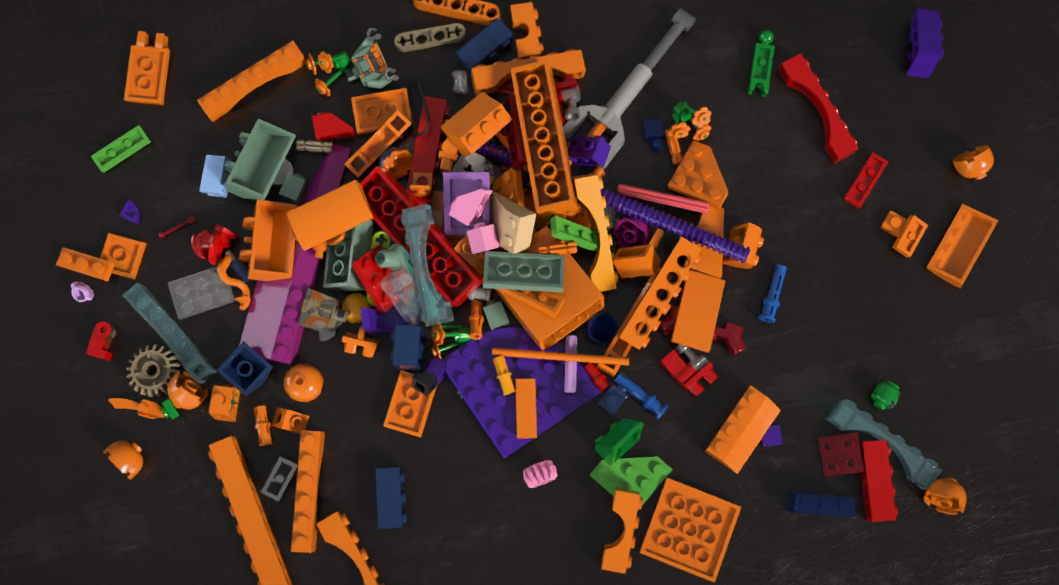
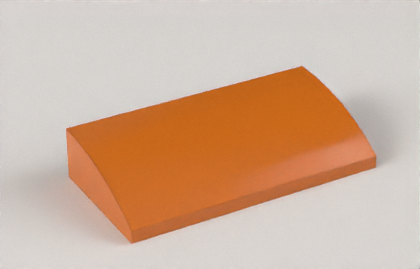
(330, 215)
(962, 245)

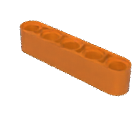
(462, 12)

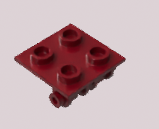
(841, 454)

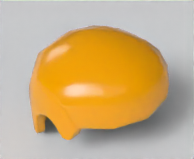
(353, 304)

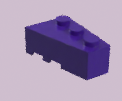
(926, 42)

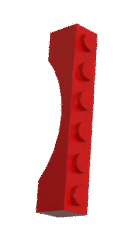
(799, 76)

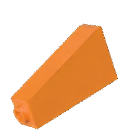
(711, 261)

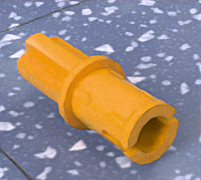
(503, 375)

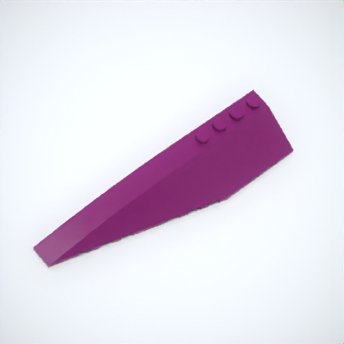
(277, 304)

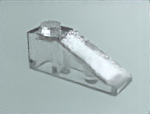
(403, 294)

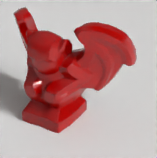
(213, 242)

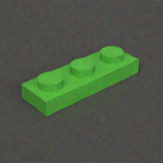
(121, 149)
(571, 231)

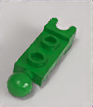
(762, 64)

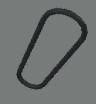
(411, 108)

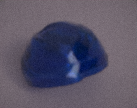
(602, 327)

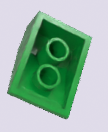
(618, 439)

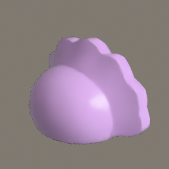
(81, 291)

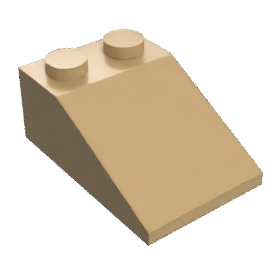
(511, 223)

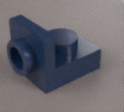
(613, 398)

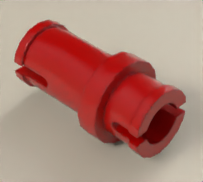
(598, 379)

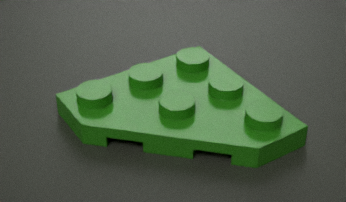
(636, 474)

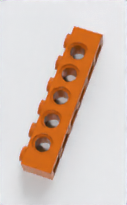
(682, 248)

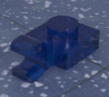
(654, 130)

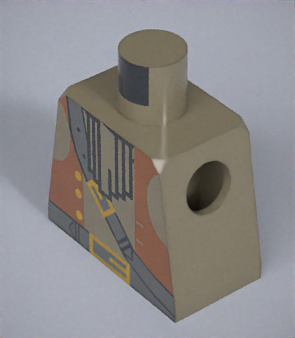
(321, 311)

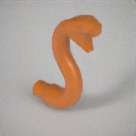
(221, 270)

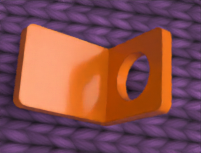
(421, 190)
(290, 420)

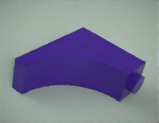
(378, 324)

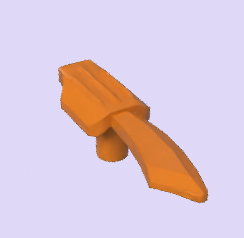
(145, 408)

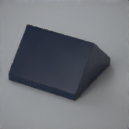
(245, 369)

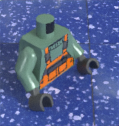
(371, 64)

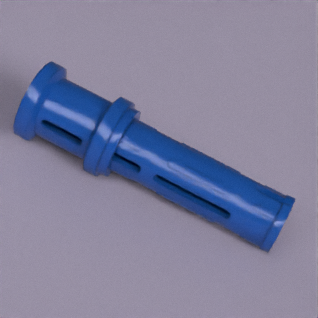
(771, 302)
(649, 401)

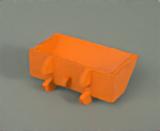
(271, 242)

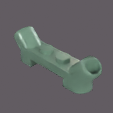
(395, 258)

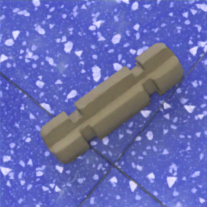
(312, 145)

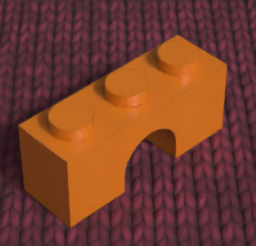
(524, 18)

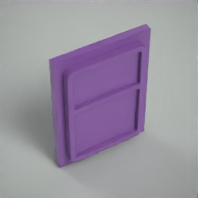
(459, 184)

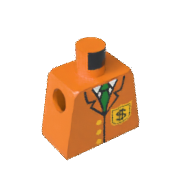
(224, 402)

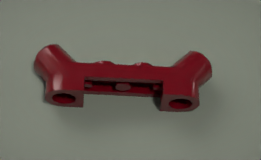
(730, 333)

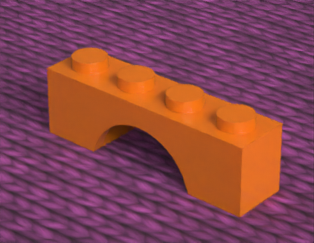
(378, 143)
(616, 554)

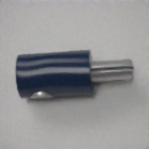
(240, 267)

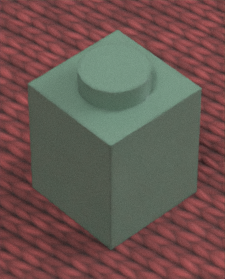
(294, 188)
(495, 315)

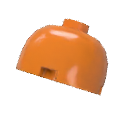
(974, 163)
(303, 382)
(185, 391)
(125, 457)
(947, 495)

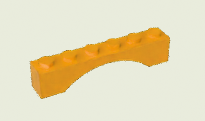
(588, 192)

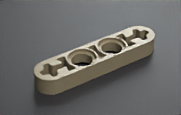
(430, 40)

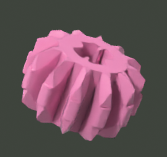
(540, 473)

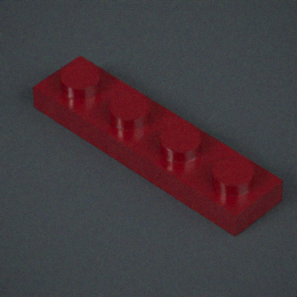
(514, 134)

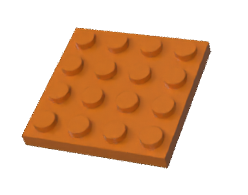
(690, 529)

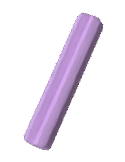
(570, 366)

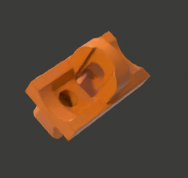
(352, 340)

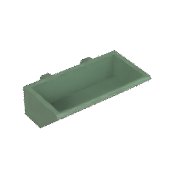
(258, 161)

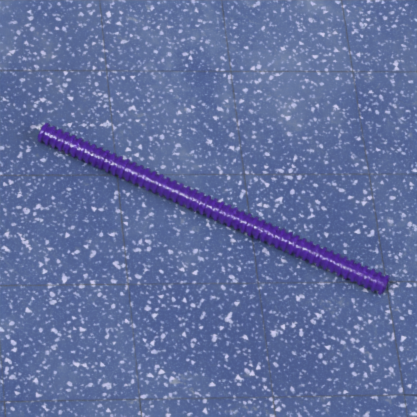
(644, 213)

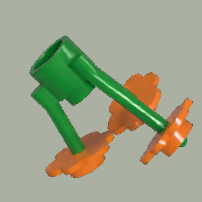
(326, 62)
(682, 112)
(460, 335)

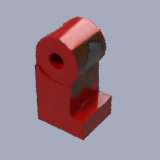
(101, 340)

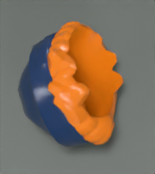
(396, 161)

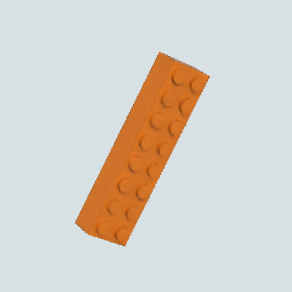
(544, 139)

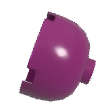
(632, 232)

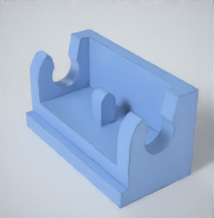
(214, 176)

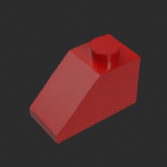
(330, 128)

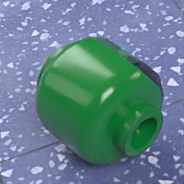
(885, 395)

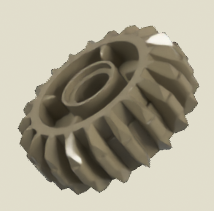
(142, 365)

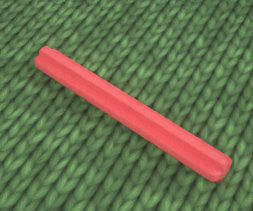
(663, 198)

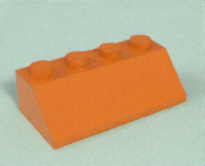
(743, 429)

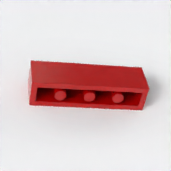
(876, 481)

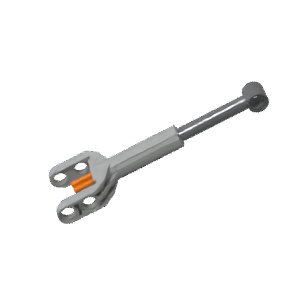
(608, 117)

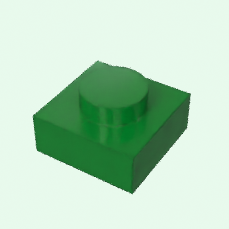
(169, 410)

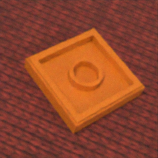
(124, 253)

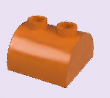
(749, 236)

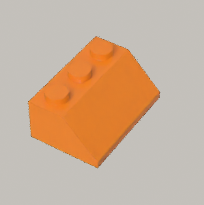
(476, 123)

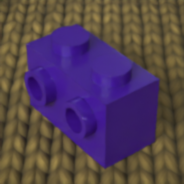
(588, 150)

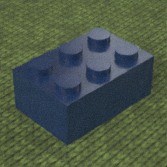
(408, 348)

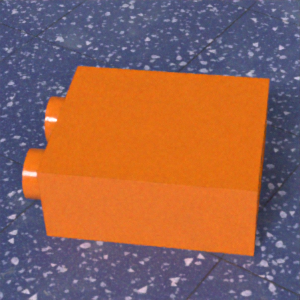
(580, 296)

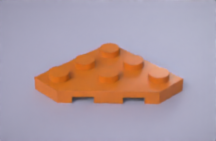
(700, 176)

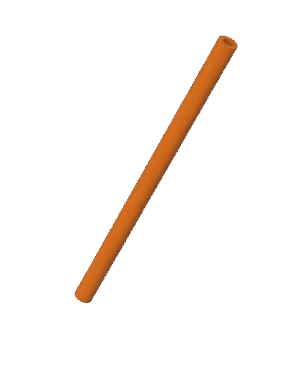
(560, 356)

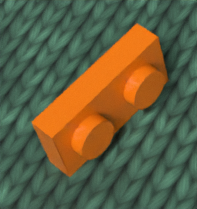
(910, 236)

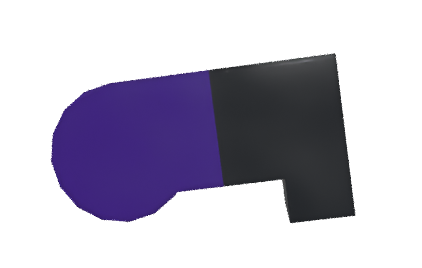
(430, 378)

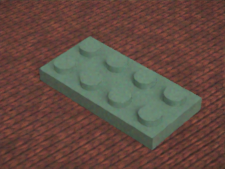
(523, 271)

